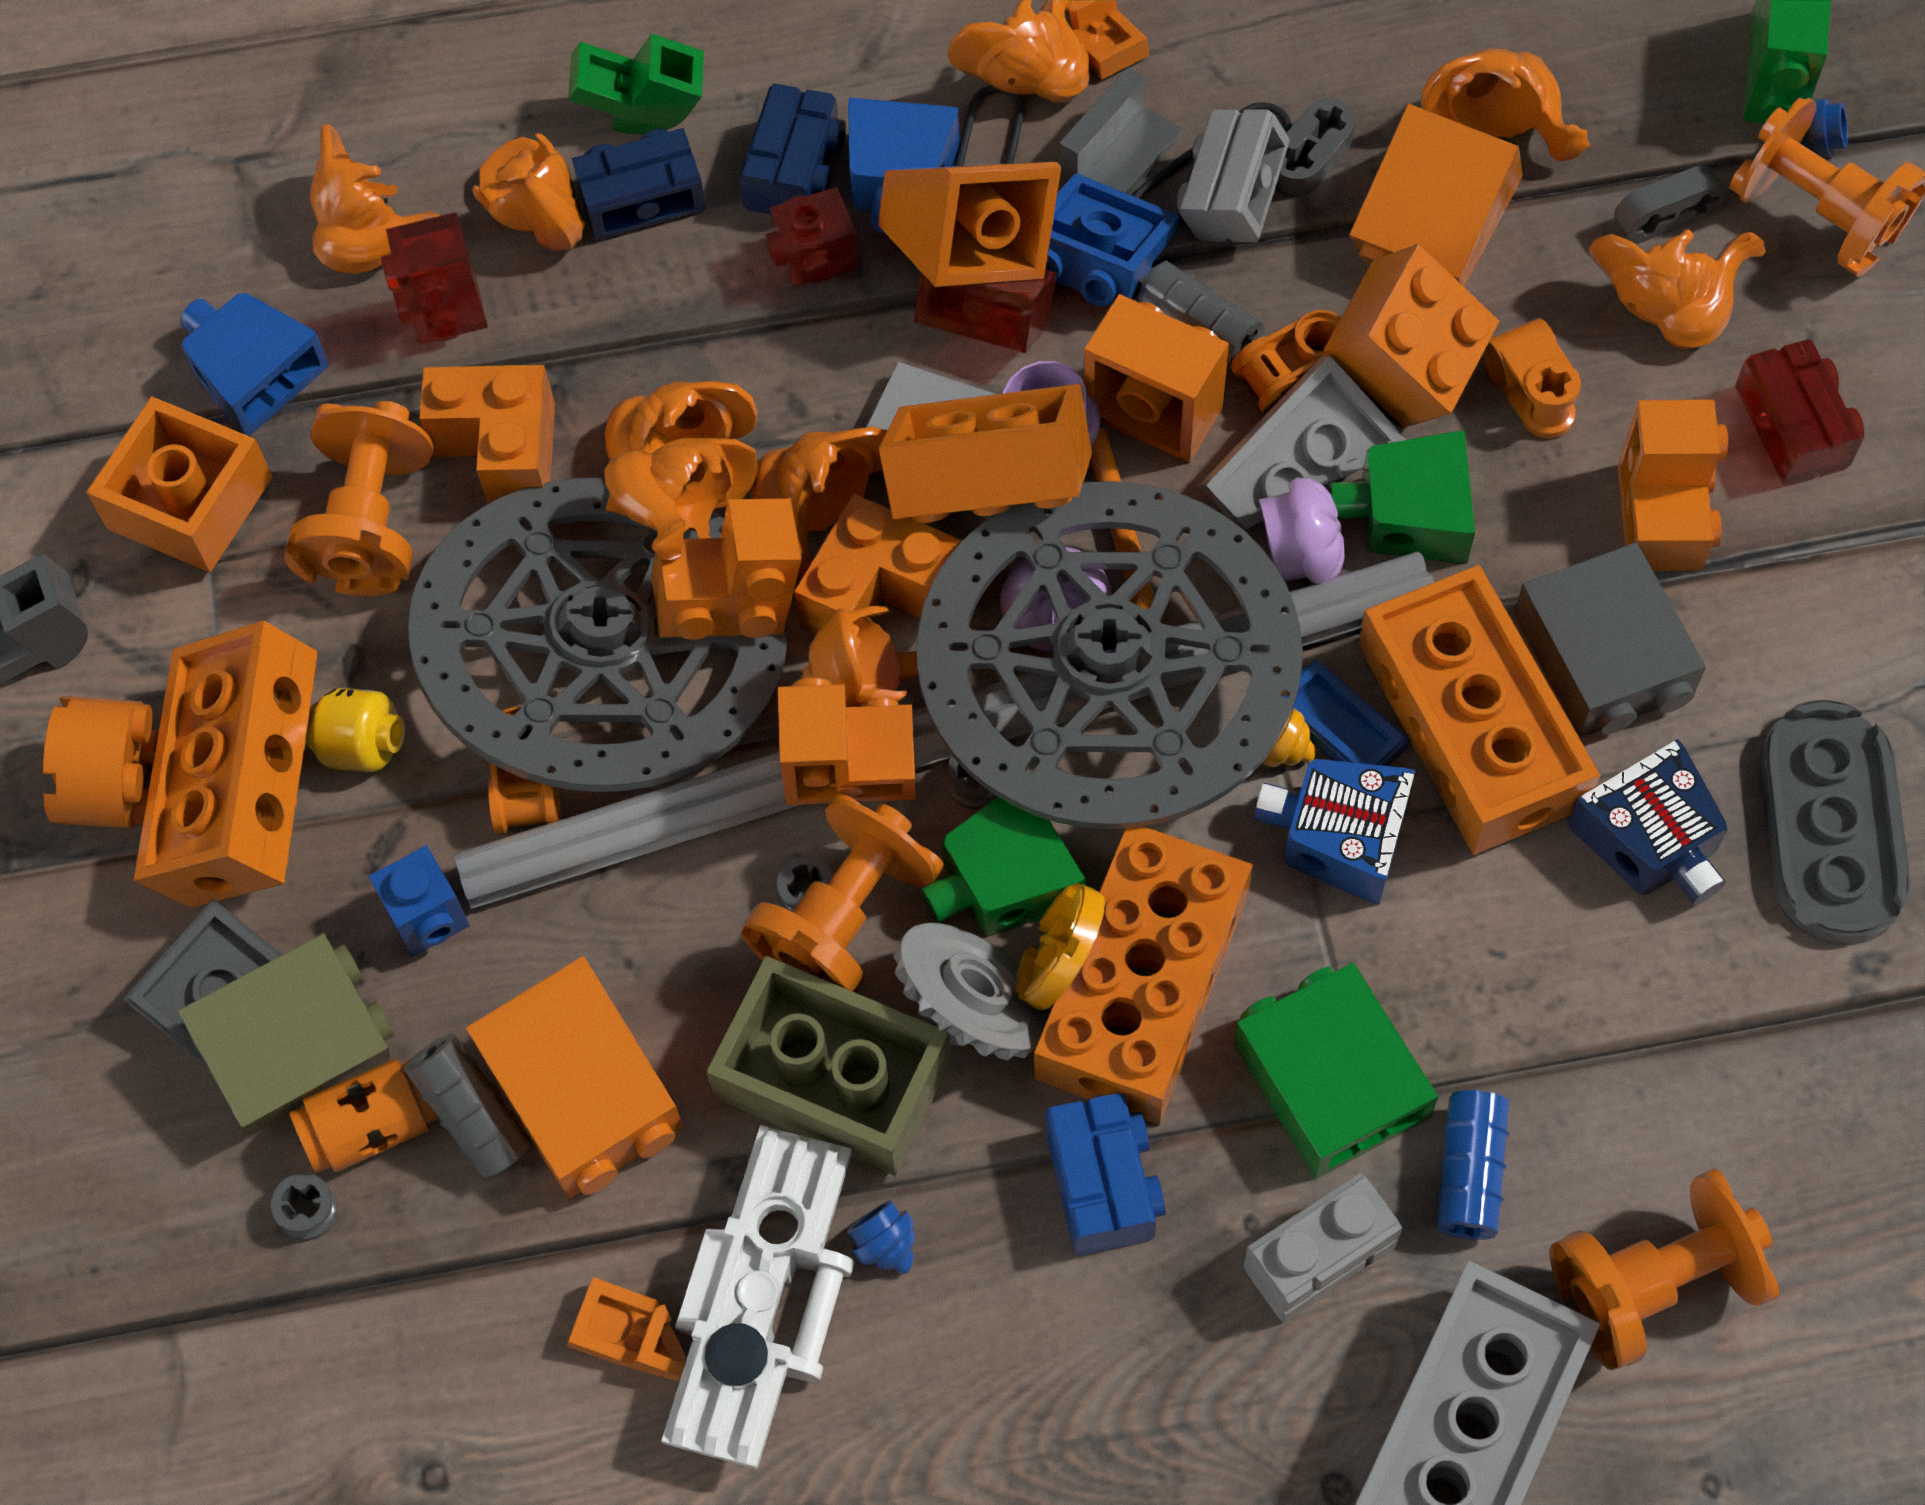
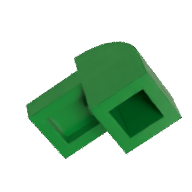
(642, 92)

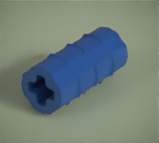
(1473, 1165)

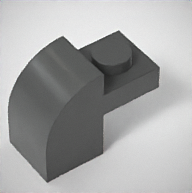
(38, 618)

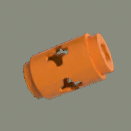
(337, 1128)

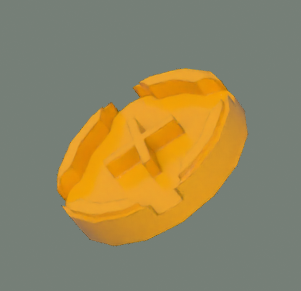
(1070, 932)

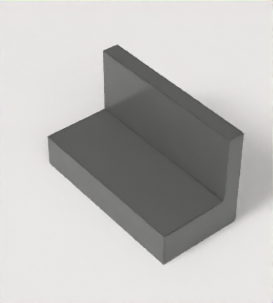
(1118, 137)

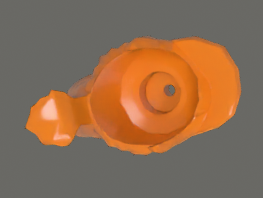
(1026, 53)
(1504, 97)
(532, 191)
(350, 209)
(1676, 290)
(678, 412)
(819, 478)
(680, 486)
(859, 655)

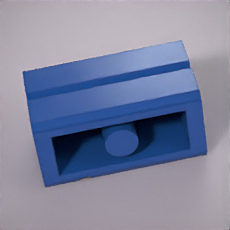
(1102, 1174)

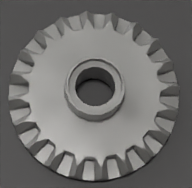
(967, 990)

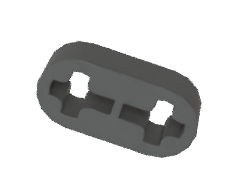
(1321, 153)
(1670, 203)

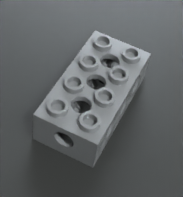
(1455, 1381)

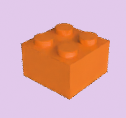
(1411, 336)
(1156, 376)
(180, 484)

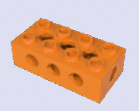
(1476, 709)
(227, 766)
(1163, 1009)

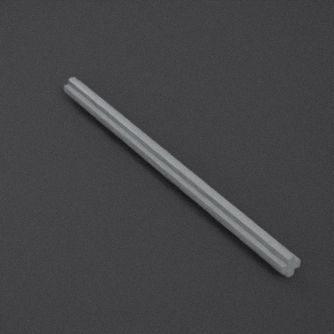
(757, 787)

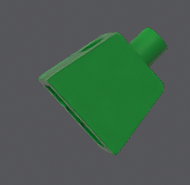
(1413, 498)
(1002, 869)

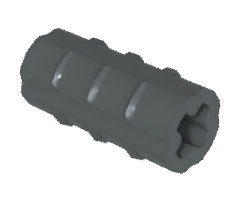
(1197, 305)
(467, 1105)

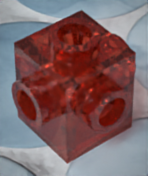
(812, 237)

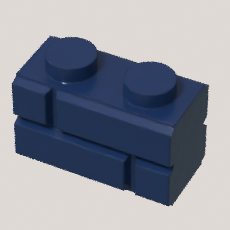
(791, 147)
(639, 182)

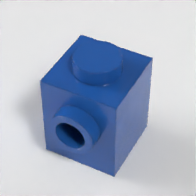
(419, 900)

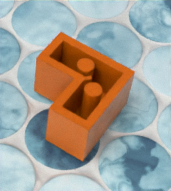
(495, 415)
(1668, 481)
(871, 562)
(732, 581)
(843, 748)

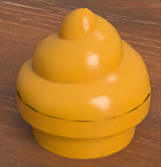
(1293, 744)

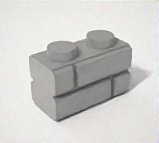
(1233, 175)
(1322, 1247)

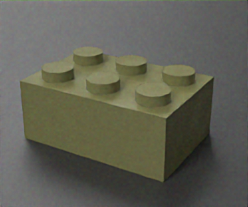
(830, 1064)

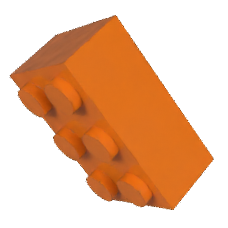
(986, 453)

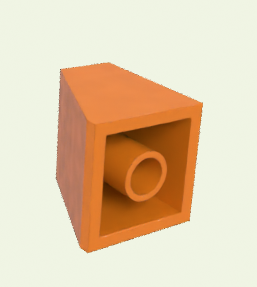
(1438, 190)
(972, 220)
(576, 1079)

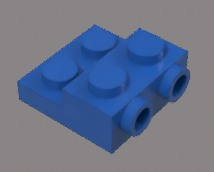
(1105, 240)

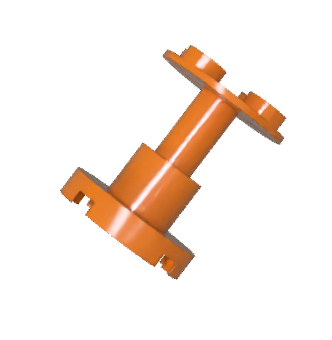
(1848, 196)
(353, 536)
(830, 914)
(1644, 1280)

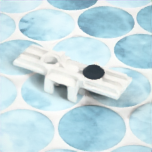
(734, 1293)

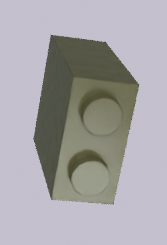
(287, 1032)

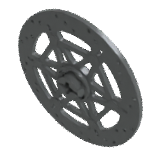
(589, 630)
(1116, 676)

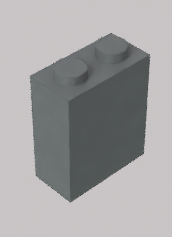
(1609, 641)

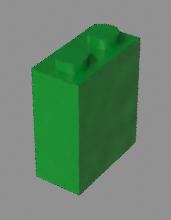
(1784, 54)
(1333, 1068)

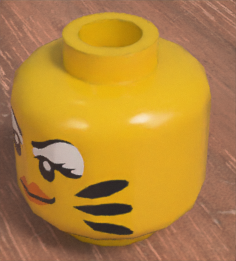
(354, 730)

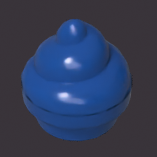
(1828, 129)
(884, 1238)

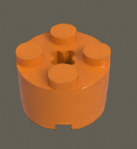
(98, 761)

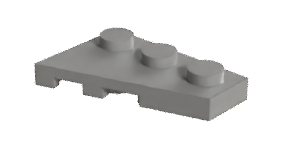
(1310, 433)

